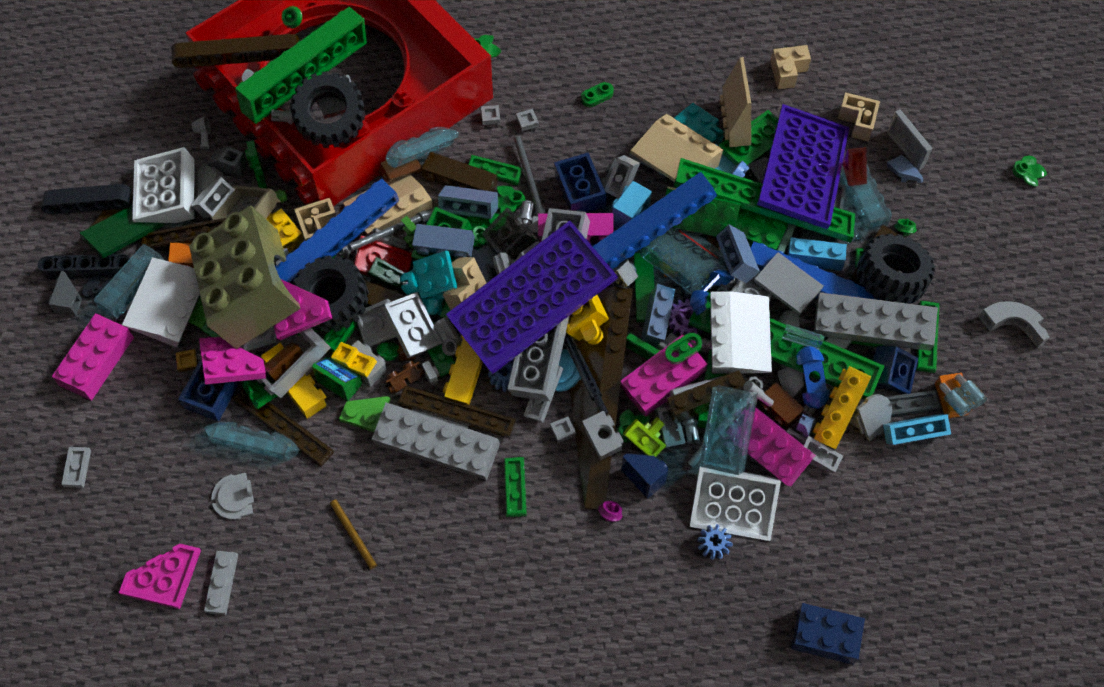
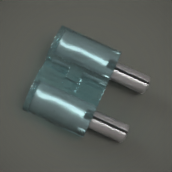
(965, 397)

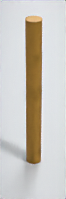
(353, 534)

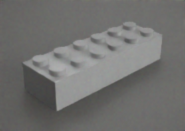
(875, 321)
(436, 441)

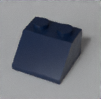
(898, 369)
(645, 472)

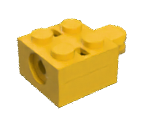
(289, 234)
(587, 321)

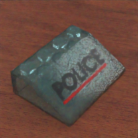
(684, 257)

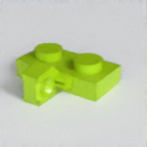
(646, 436)

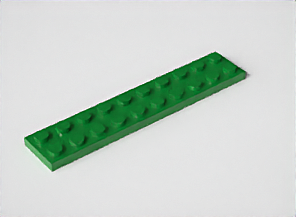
(747, 193)
(786, 351)

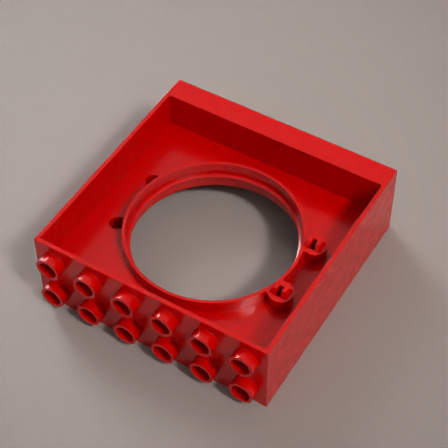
(442, 83)

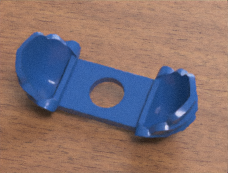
(698, 297)
(817, 393)

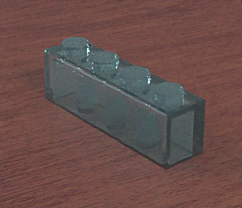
(868, 202)
(125, 283)

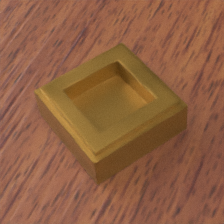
(186, 360)

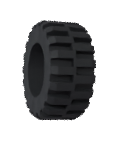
(321, 87)
(903, 255)
(331, 271)

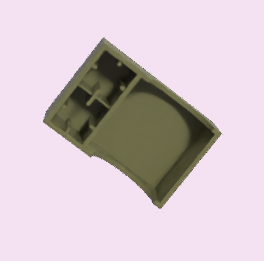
(239, 277)

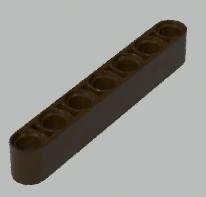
(231, 50)

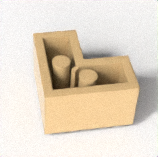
(787, 64)
(861, 112)
(314, 216)
(468, 281)

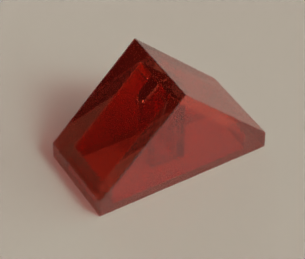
(855, 166)

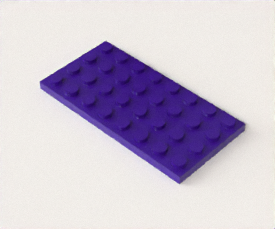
(804, 167)
(531, 296)

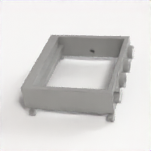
(300, 367)

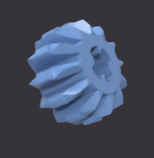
(498, 379)
(708, 545)

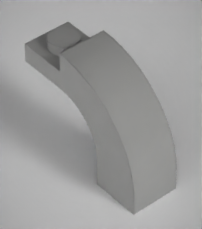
(1018, 315)

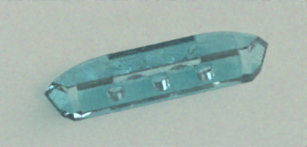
(412, 149)
(258, 442)

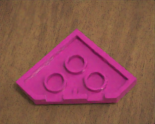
(313, 312)
(227, 364)
(163, 577)

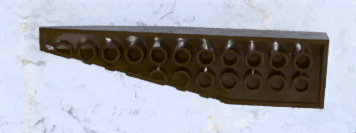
(606, 366)

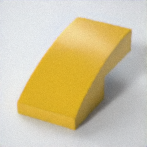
(353, 359)

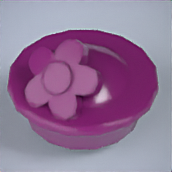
(610, 511)

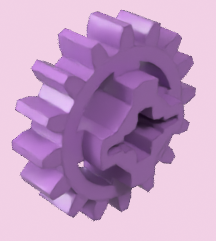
(680, 314)

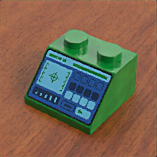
(337, 378)

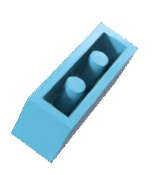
(818, 253)
(917, 429)

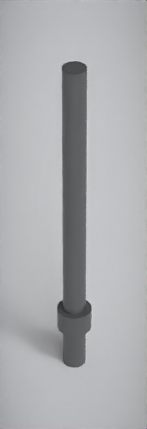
(529, 177)
(420, 217)

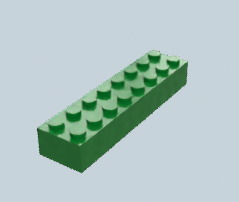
(314, 54)

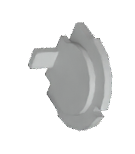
(872, 415)
(233, 497)

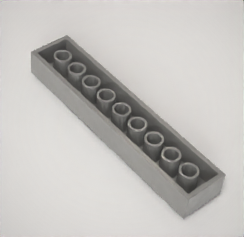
(537, 366)

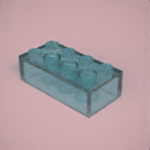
(728, 429)

